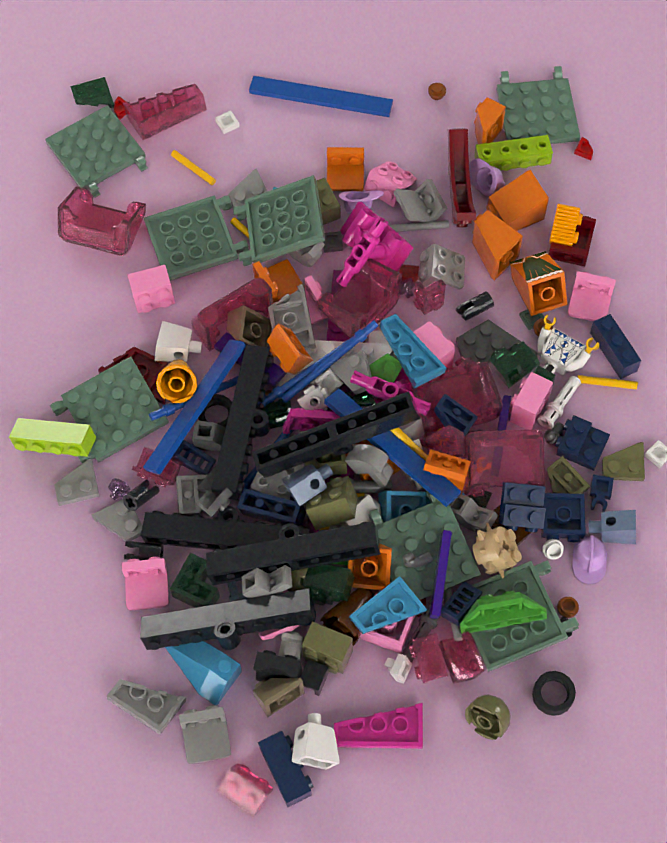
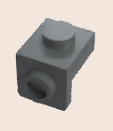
(211, 503)

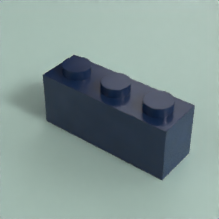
(615, 346)
(270, 508)
(287, 775)

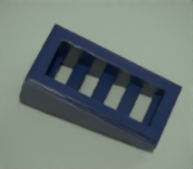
(197, 453)
(451, 616)

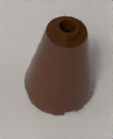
(338, 616)

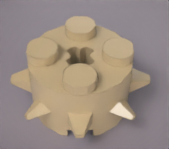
(496, 550)

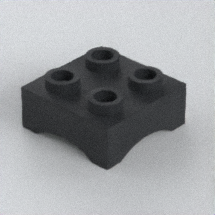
(270, 666)

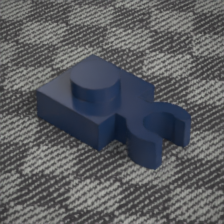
(601, 489)

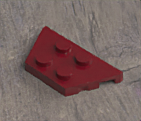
(147, 366)

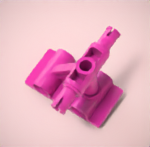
(371, 240)
(386, 390)

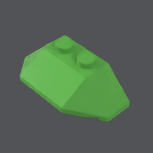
(502, 611)

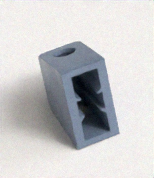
(307, 482)
(616, 526)

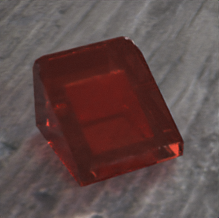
(409, 271)

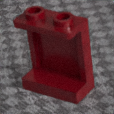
(577, 253)

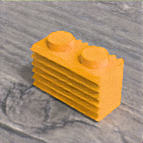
(565, 225)

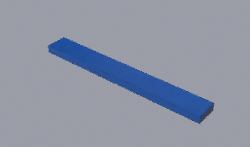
(321, 96)
(194, 407)
(399, 453)

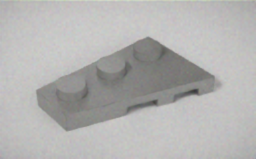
(146, 705)

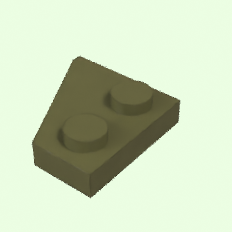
(625, 464)
(565, 478)

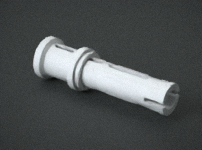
(555, 408)

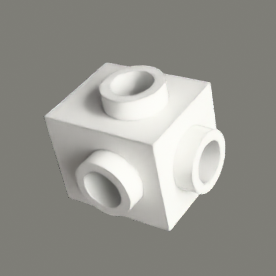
(307, 401)

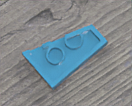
(387, 607)

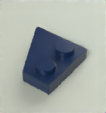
(454, 414)

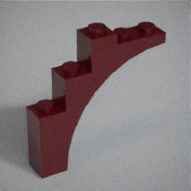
(458, 169)

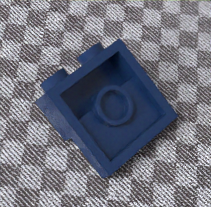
(581, 442)
(522, 506)
(564, 517)

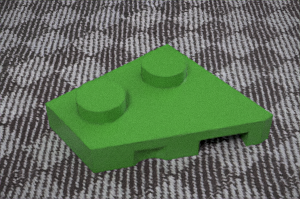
(386, 368)

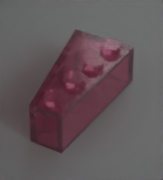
(165, 110)

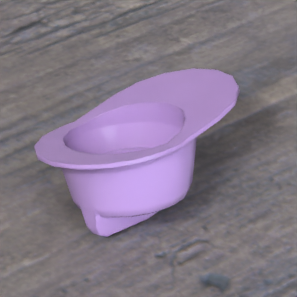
(485, 177)
(351, 198)
(589, 560)

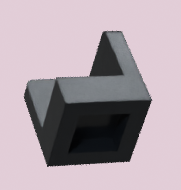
(314, 676)

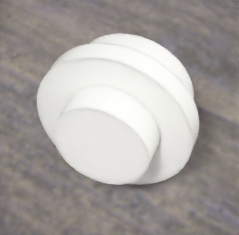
(553, 549)

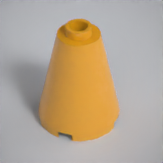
(176, 382)

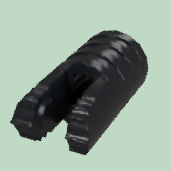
(475, 306)
(139, 496)
(146, 550)

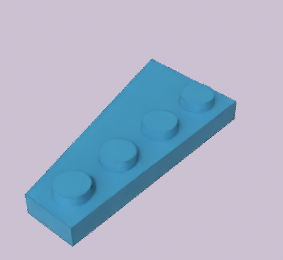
(411, 352)

